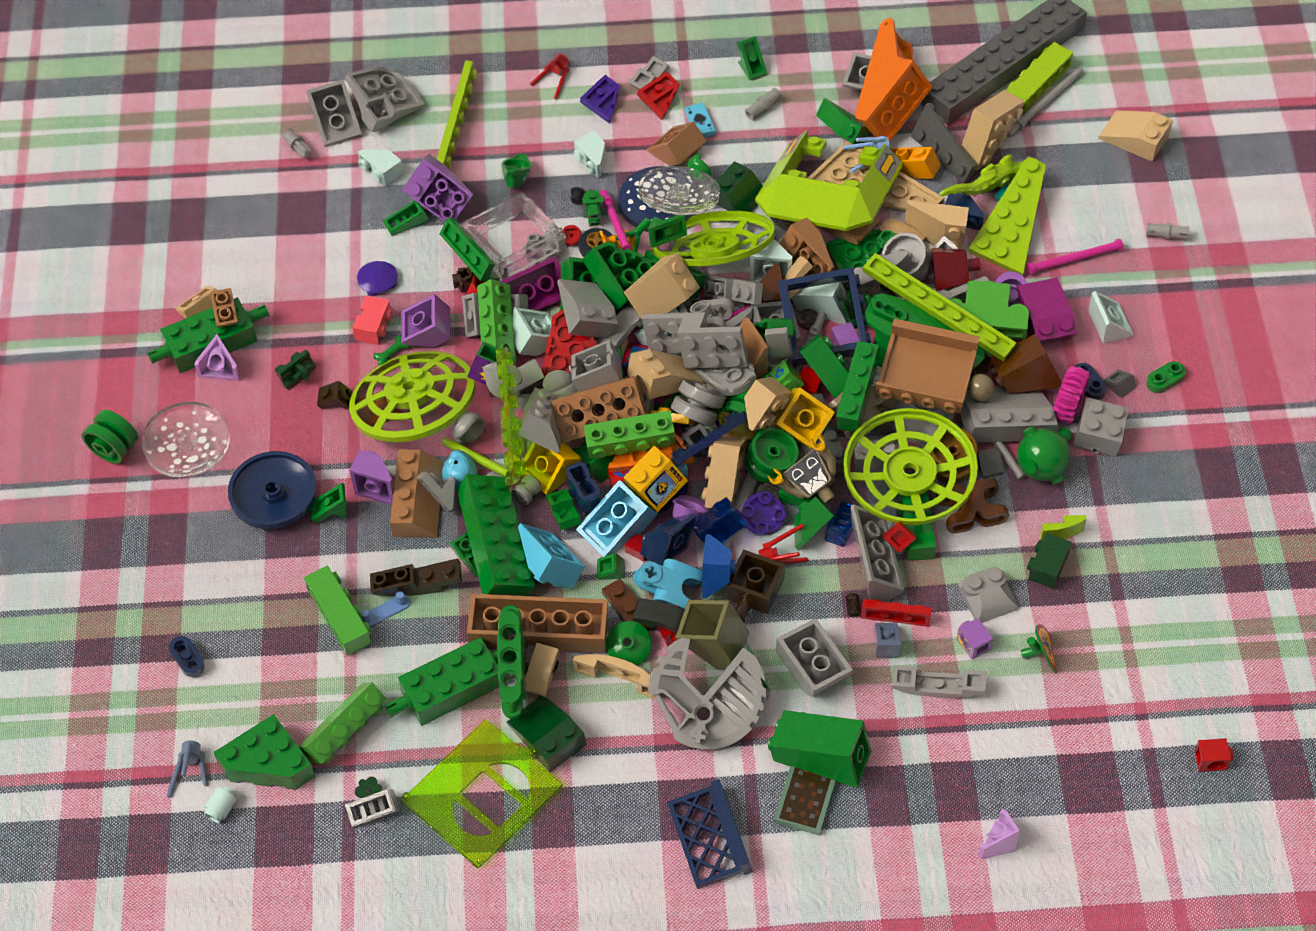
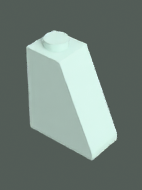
(824, 299)

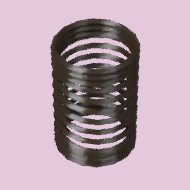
(853, 601)

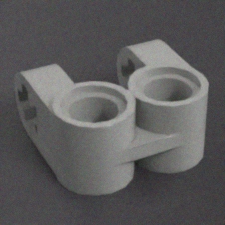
(714, 315)

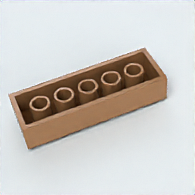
(551, 621)

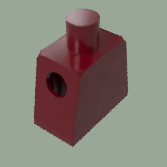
(952, 267)

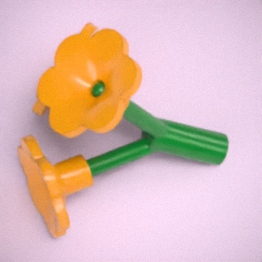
(634, 243)

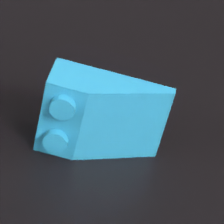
(616, 519)
(549, 557)

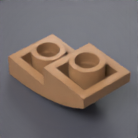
(224, 307)

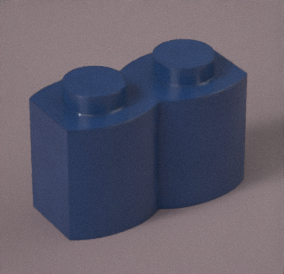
(582, 487)

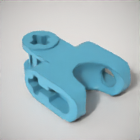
(667, 580)

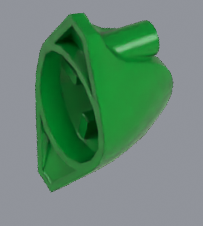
(516, 170)

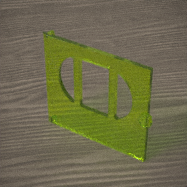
(443, 785)

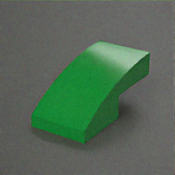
(563, 509)

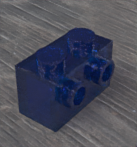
(720, 521)

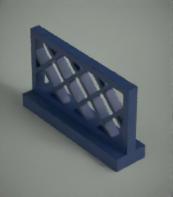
(730, 833)

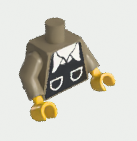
(810, 474)

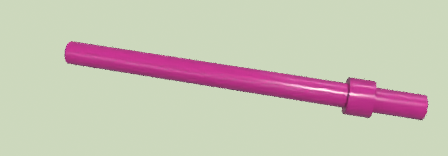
(608, 204)

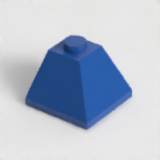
(716, 566)

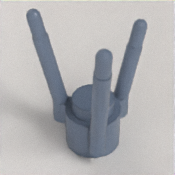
(189, 755)

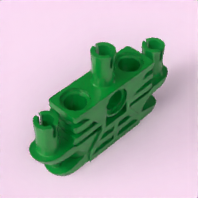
(511, 661)

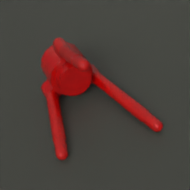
(557, 65)
(772, 553)

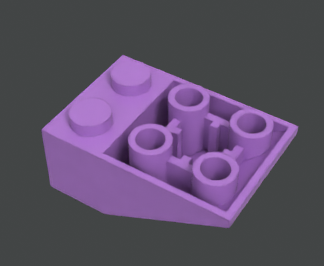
(437, 189)

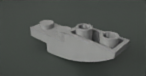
(899, 258)
(733, 289)

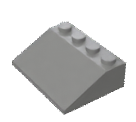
(1007, 415)

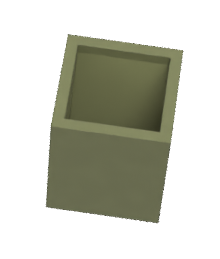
(713, 631)

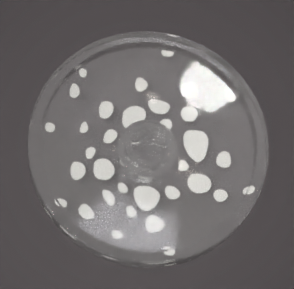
(679, 190)
(185, 439)

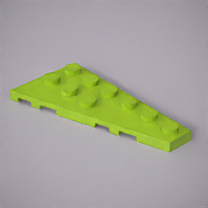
(1009, 228)

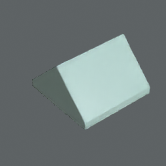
(763, 261)
(1108, 318)

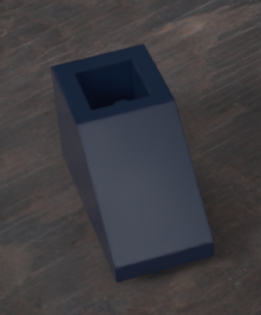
(975, 215)

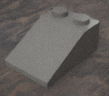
(333, 112)
(586, 309)

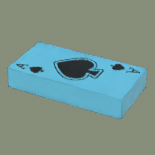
(701, 118)

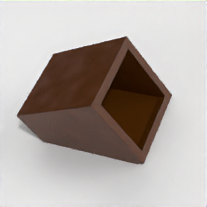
(1026, 368)

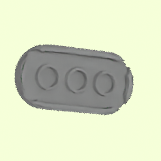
(728, 380)

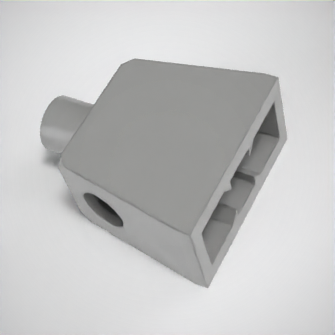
(531, 377)

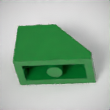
(814, 517)

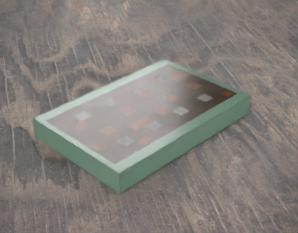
(804, 801)

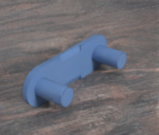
(385, 610)

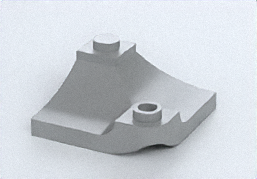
(383, 96)

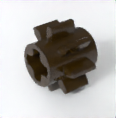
(462, 279)

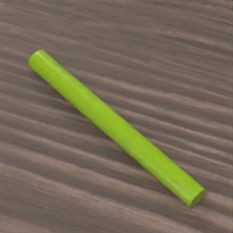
(477, 457)

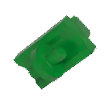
(593, 207)

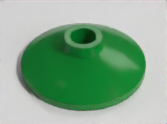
(640, 645)

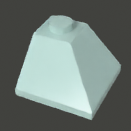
(531, 331)

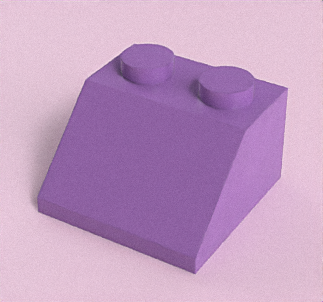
(426, 323)
(371, 477)

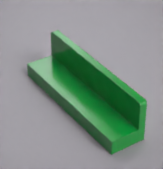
(468, 250)

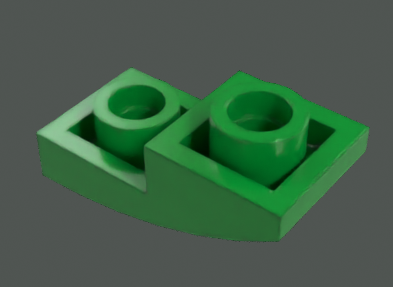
(463, 550)

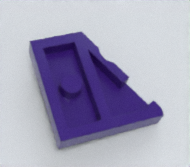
(602, 98)

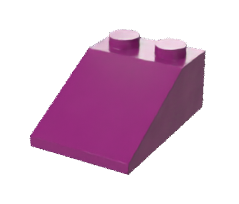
(1048, 311)

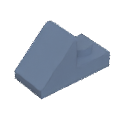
(887, 640)

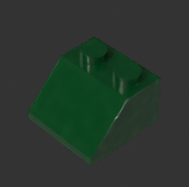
(738, 188)

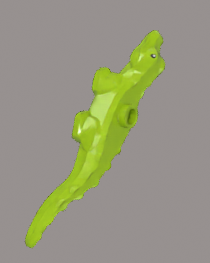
(991, 178)

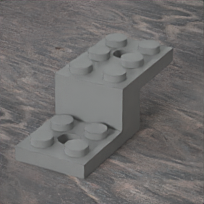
(695, 340)

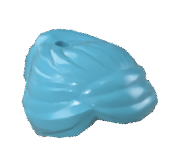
(465, 466)

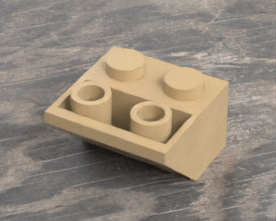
(764, 402)

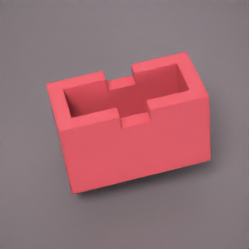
(374, 320)

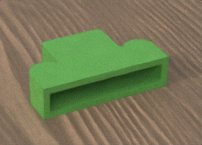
(991, 304)

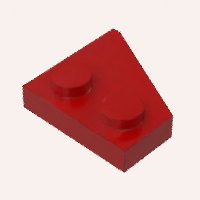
(659, 94)

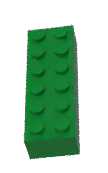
(494, 536)

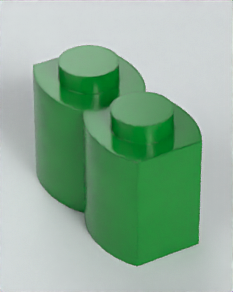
(771, 323)

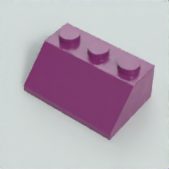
(538, 283)

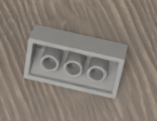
(876, 555)

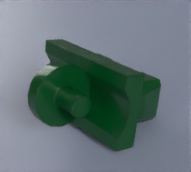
(296, 369)

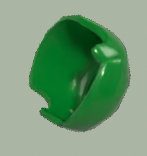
(696, 163)

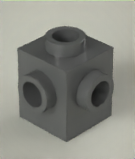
(692, 435)

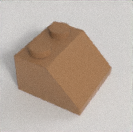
(678, 144)

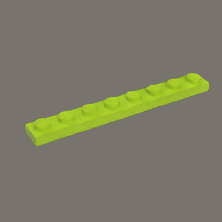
(456, 116)
(938, 306)

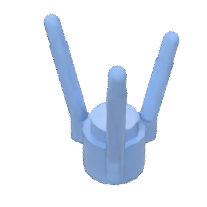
(870, 141)

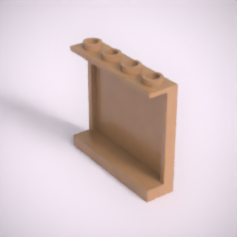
(927, 366)

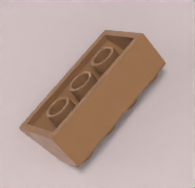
(413, 507)

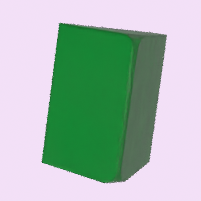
(611, 567)

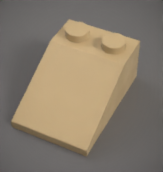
(1137, 132)
(937, 221)
(662, 287)
(659, 372)

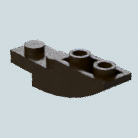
(416, 580)

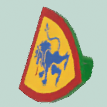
(1044, 646)

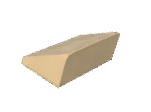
(197, 303)

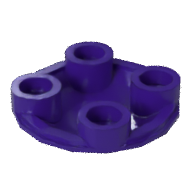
(377, 277)
(763, 513)

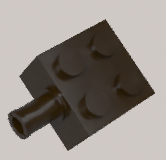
(754, 583)

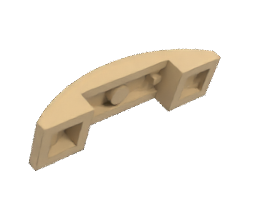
(592, 663)

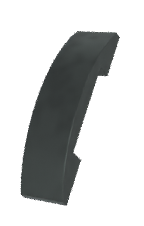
(658, 613)

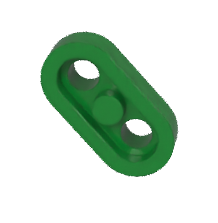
(1167, 376)

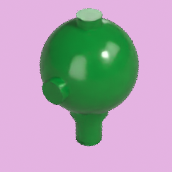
(1044, 453)

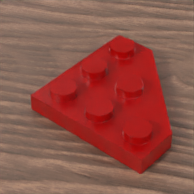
(563, 345)

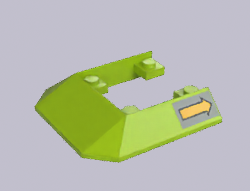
(843, 207)

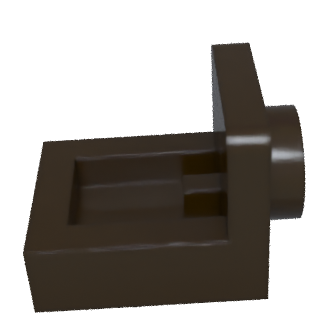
(334, 394)

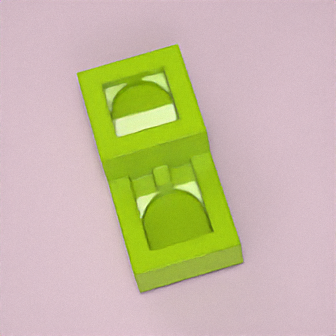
(1068, 528)

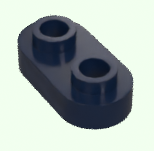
(1095, 380)
(188, 657)

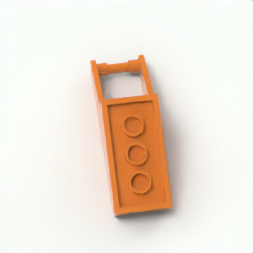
(891, 85)

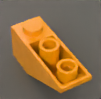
(918, 161)

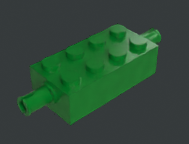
(189, 337)
(447, 682)

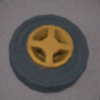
(591, 239)

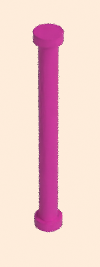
(1116, 245)

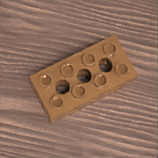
(586, 400)

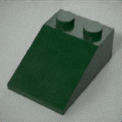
(548, 732)

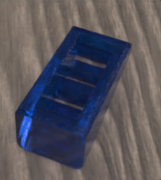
(838, 535)

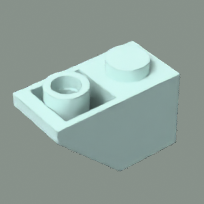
(591, 152)
(381, 164)

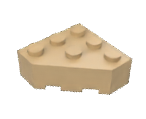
(990, 126)
(723, 472)

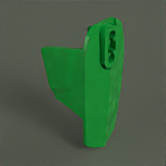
(896, 308)

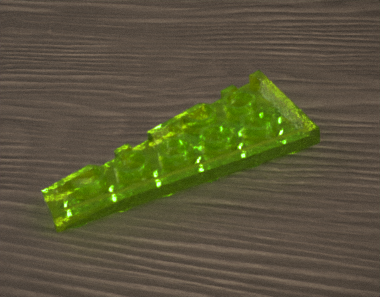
(509, 421)

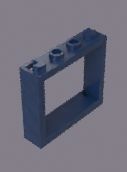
(845, 350)

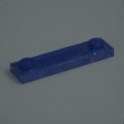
(733, 420)

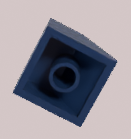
(668, 539)

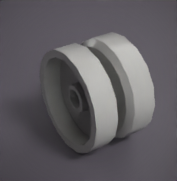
(919, 252)
(698, 402)

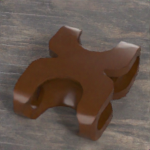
(976, 507)

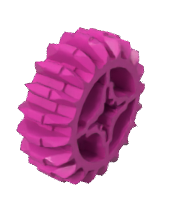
(1071, 394)

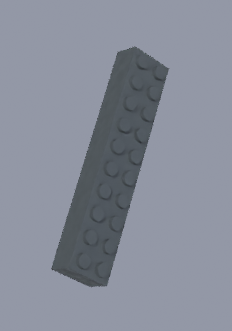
(1003, 58)

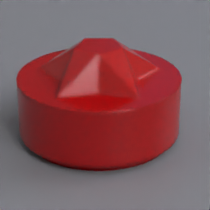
(572, 235)

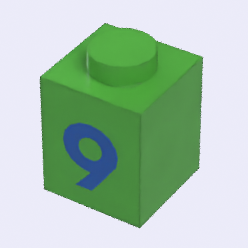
(787, 375)

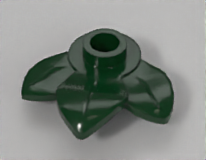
(849, 309)

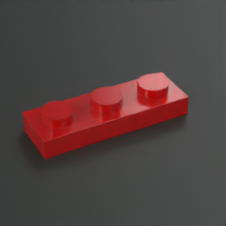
(896, 612)

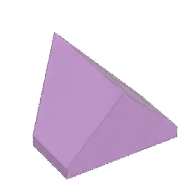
(216, 362)
(1001, 838)

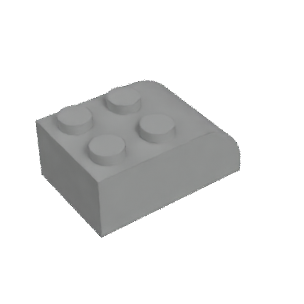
(812, 657)

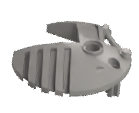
(731, 699)

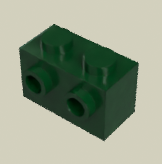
(1049, 560)

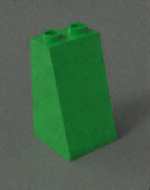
(822, 745)

